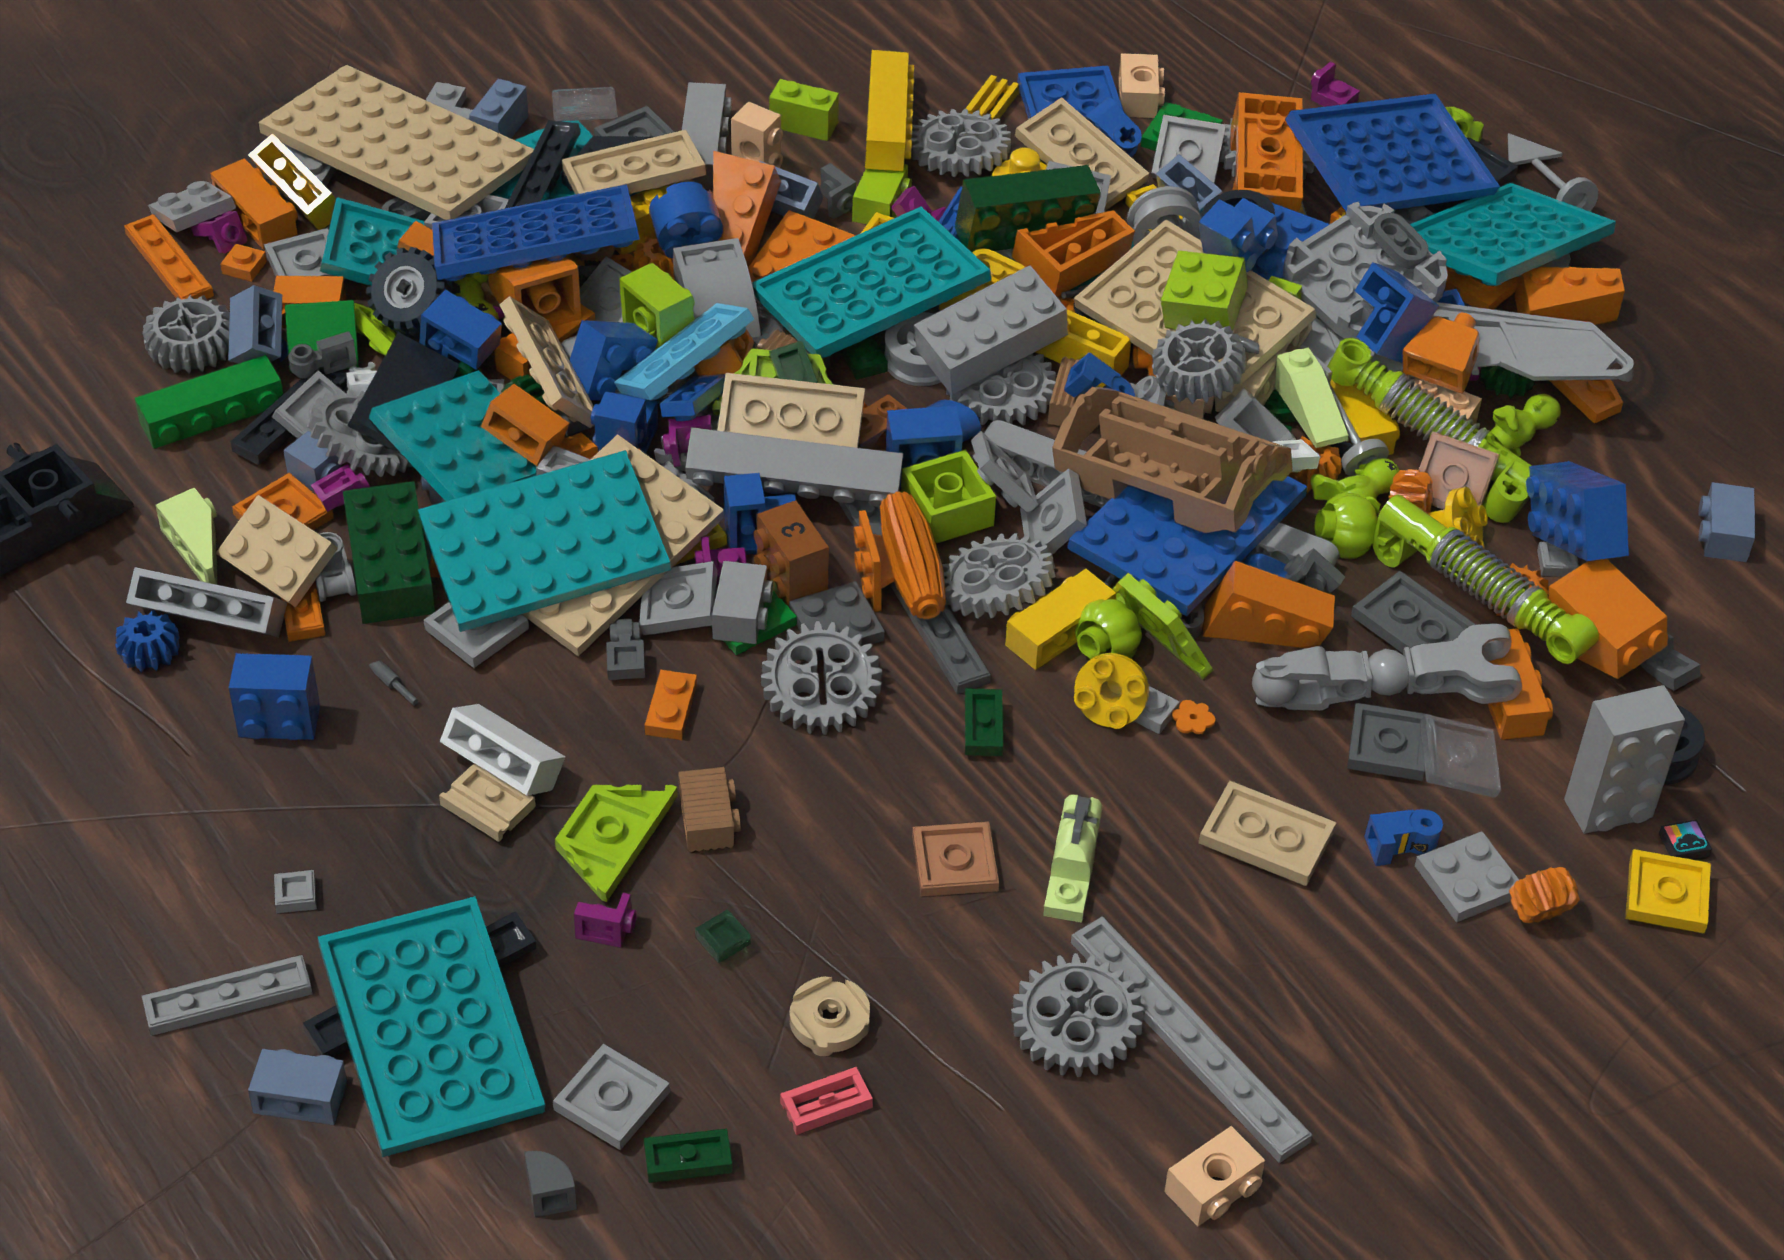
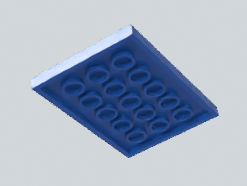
(1392, 152)
(533, 233)
(1181, 564)

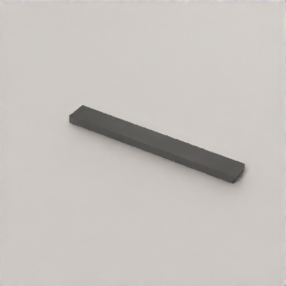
(941, 634)

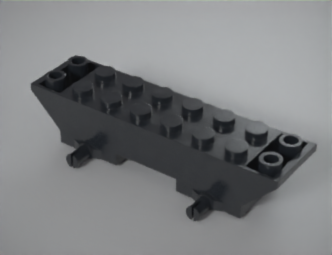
(51, 501)

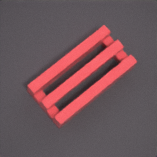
(829, 1106)

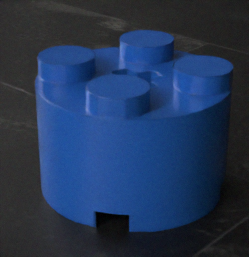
(685, 217)

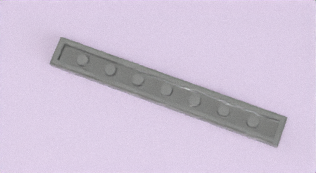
(1197, 1044)

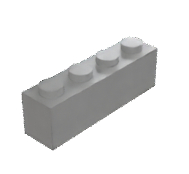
(706, 123)
(206, 602)

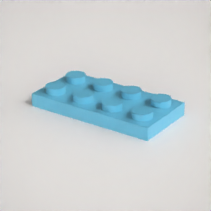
(683, 351)

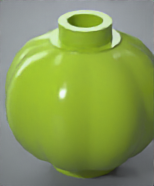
(1349, 522)
(1107, 626)

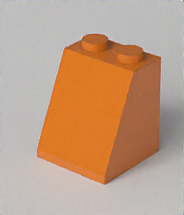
(543, 286)
(1625, 618)

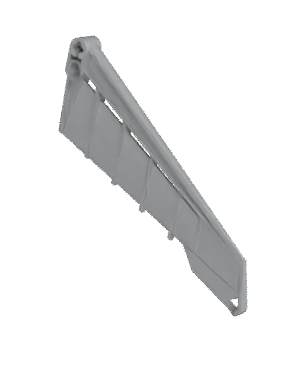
(1518, 342)

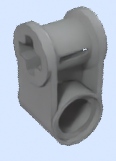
(337, 574)

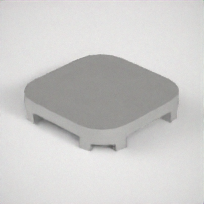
(1336, 260)

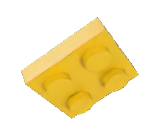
(1668, 891)

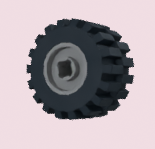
(405, 289)

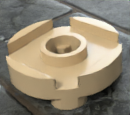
(823, 1034)

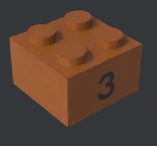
(792, 551)

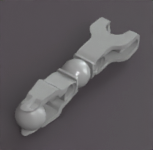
(1320, 677)

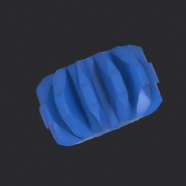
(147, 641)

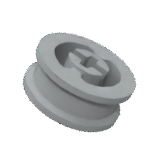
(1162, 205)
(902, 356)

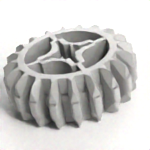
(187, 334)
(1198, 352)

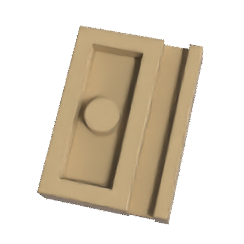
(487, 802)

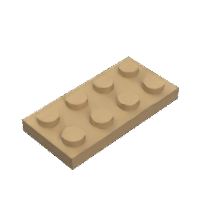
(1070, 139)
(638, 164)
(548, 361)
(791, 409)

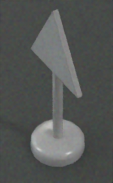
(1576, 192)
(1362, 451)

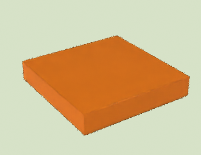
(291, 497)

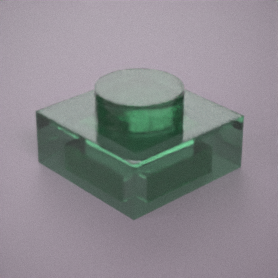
(723, 936)

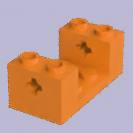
(1266, 148)

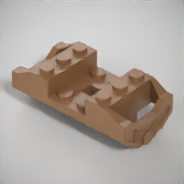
(1194, 462)

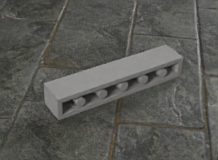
(794, 466)

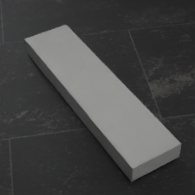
(226, 995)

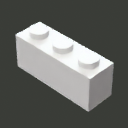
(502, 749)

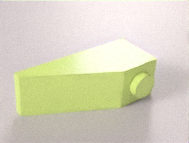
(1309, 397)
(191, 530)

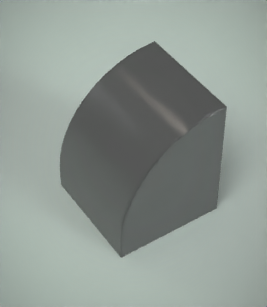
(549, 1184)

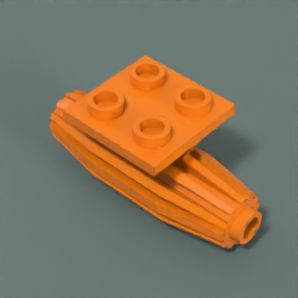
(901, 555)

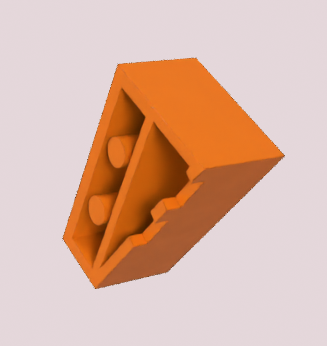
(744, 199)
(1074, 251)
(1571, 293)
(1267, 609)

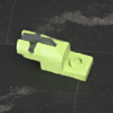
(1073, 858)

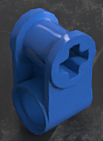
(1116, 125)

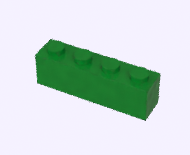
(208, 401)

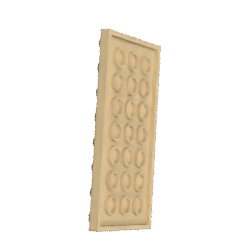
(398, 142)

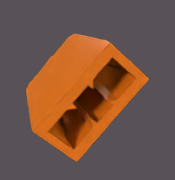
(1444, 352)

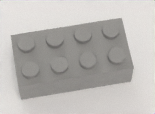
(991, 329)
(1624, 759)

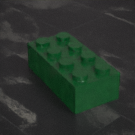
(1000, 205)
(388, 552)

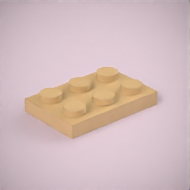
(276, 550)
(1267, 833)

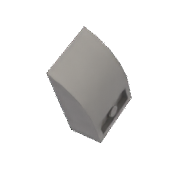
(715, 275)

